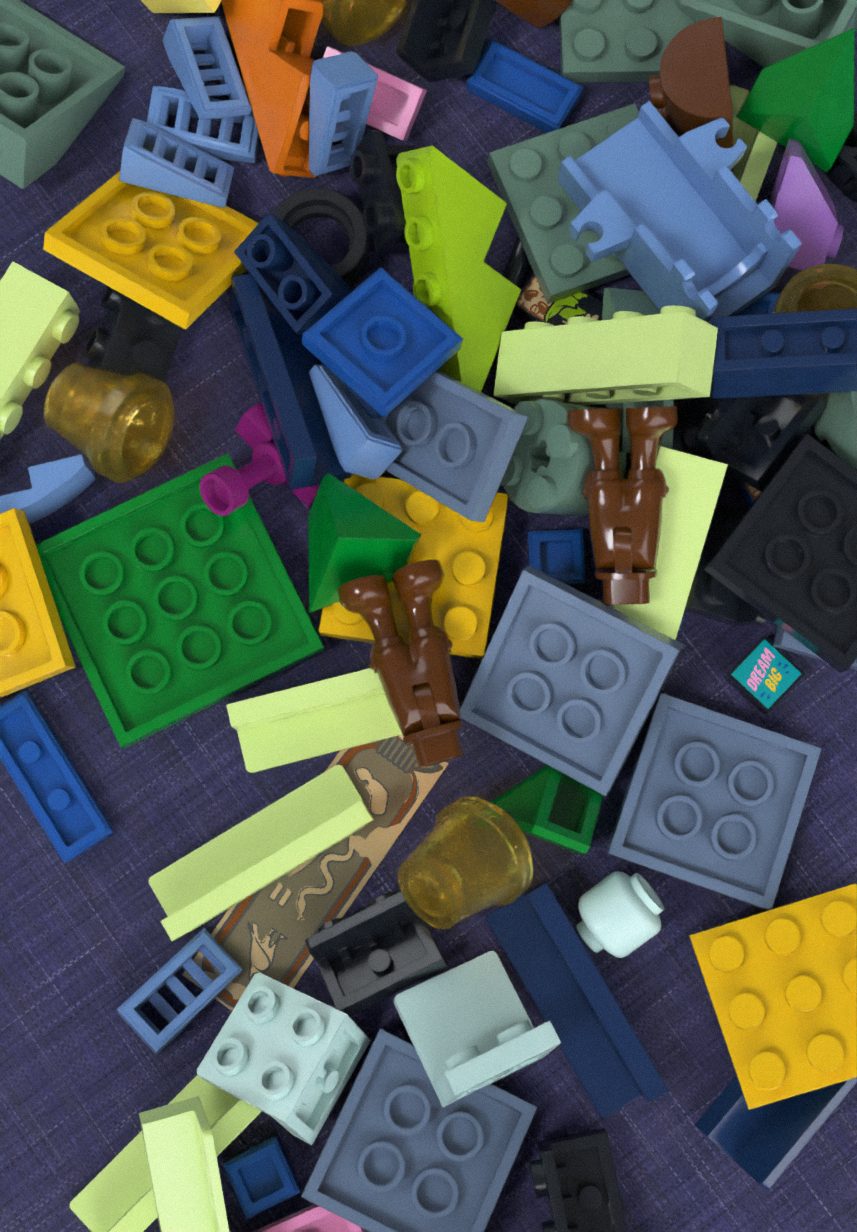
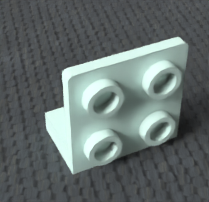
(471, 1027)
(285, 1055)

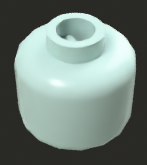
(619, 914)

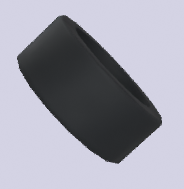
(333, 205)

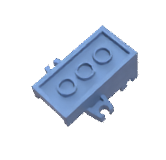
(678, 216)

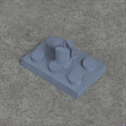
(454, 443)

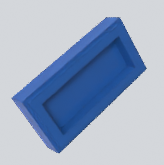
(524, 88)

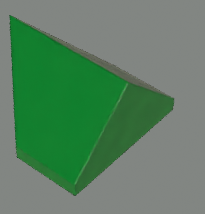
(807, 99)
(351, 541)
(553, 809)

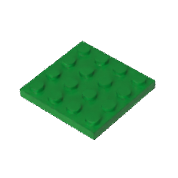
(174, 605)

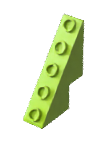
(448, 237)

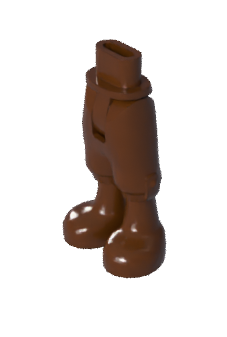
(621, 510)
(416, 674)

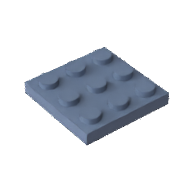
(568, 679)
(714, 801)
(406, 1159)

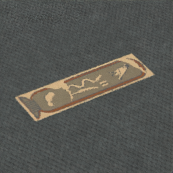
(271, 925)

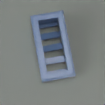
(206, 34)
(331, 81)
(172, 101)
(173, 166)
(360, 442)
(148, 992)

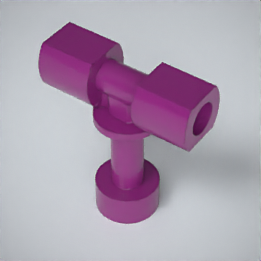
(228, 488)

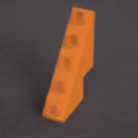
(274, 57)

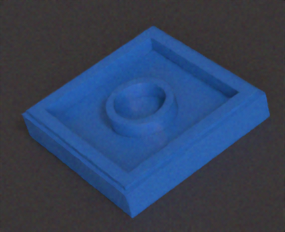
(382, 341)

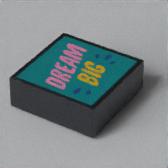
(764, 675)

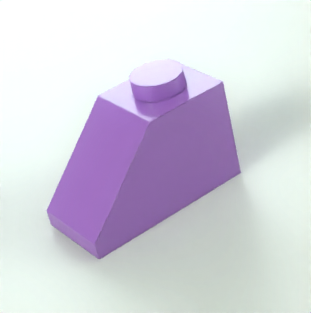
(805, 208)

